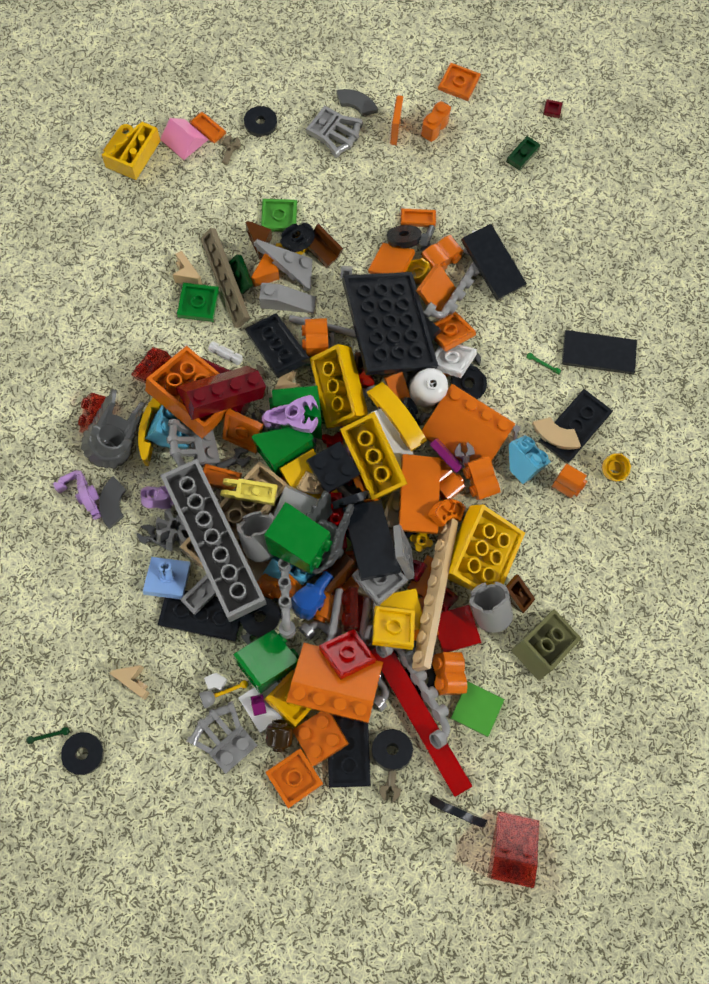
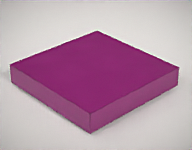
(446, 455)

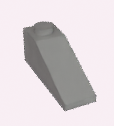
(285, 298)

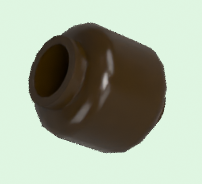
(279, 735)

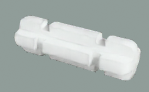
(225, 353)

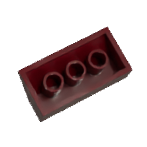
(222, 391)

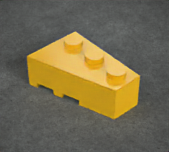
(133, 152)

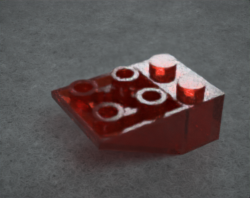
(514, 850)

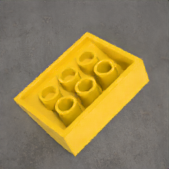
(483, 548)

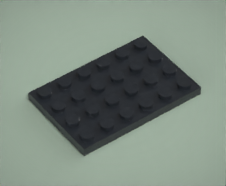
(389, 323)

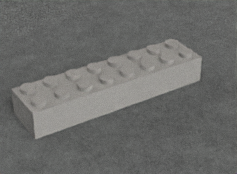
(213, 540)

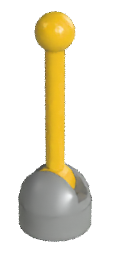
(208, 697)

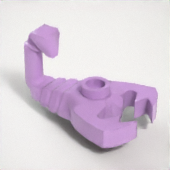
(291, 415)
(86, 494)
(161, 497)

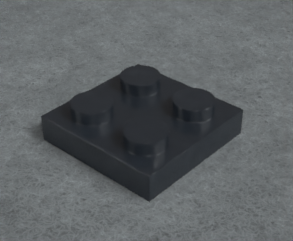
(333, 467)

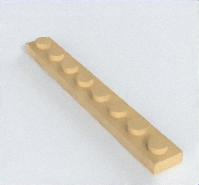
(435, 595)

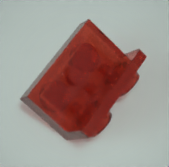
(152, 361)
(90, 406)
(352, 609)

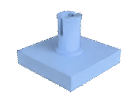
(166, 578)

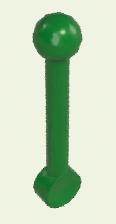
(530, 356)

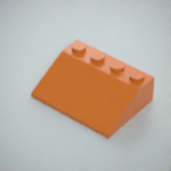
(179, 370)
(464, 420)
(320, 688)

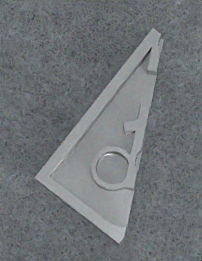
(289, 262)

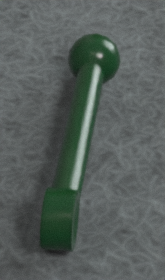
(65, 731)

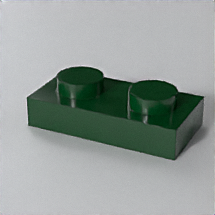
(523, 153)
(241, 273)

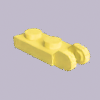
(250, 491)

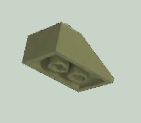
(546, 645)

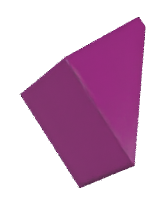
(258, 705)

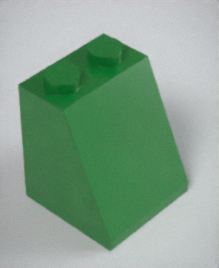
(286, 396)
(282, 446)
(297, 539)
(266, 660)

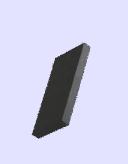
(493, 262)
(277, 345)
(599, 352)
(583, 415)
(372, 541)
(209, 621)
(352, 763)

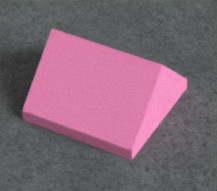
(182, 137)

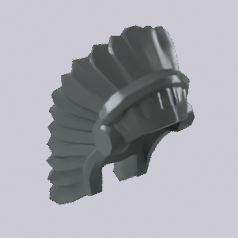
(110, 436)
(320, 513)

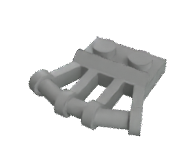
(324, 126)
(202, 449)
(233, 747)

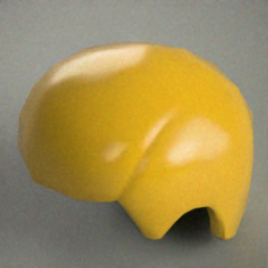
(421, 268)
(618, 463)

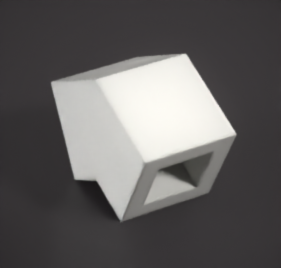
(215, 681)

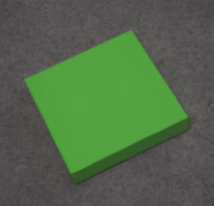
(278, 214)
(477, 709)

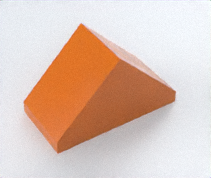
(265, 271)

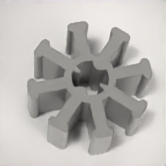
(165, 532)

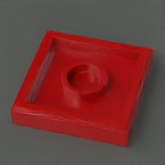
(457, 629)
(347, 654)

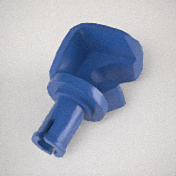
(311, 597)

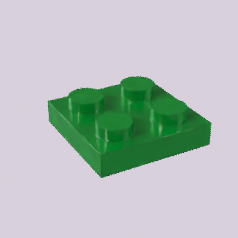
(198, 302)

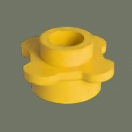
(418, 545)

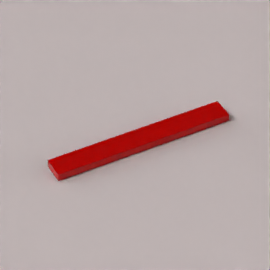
(423, 722)

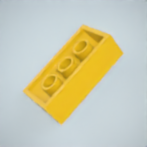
(338, 386)
(373, 456)

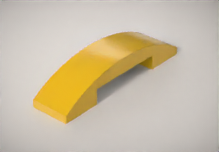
(398, 415)
(144, 447)

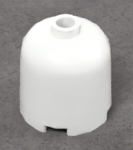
(423, 393)

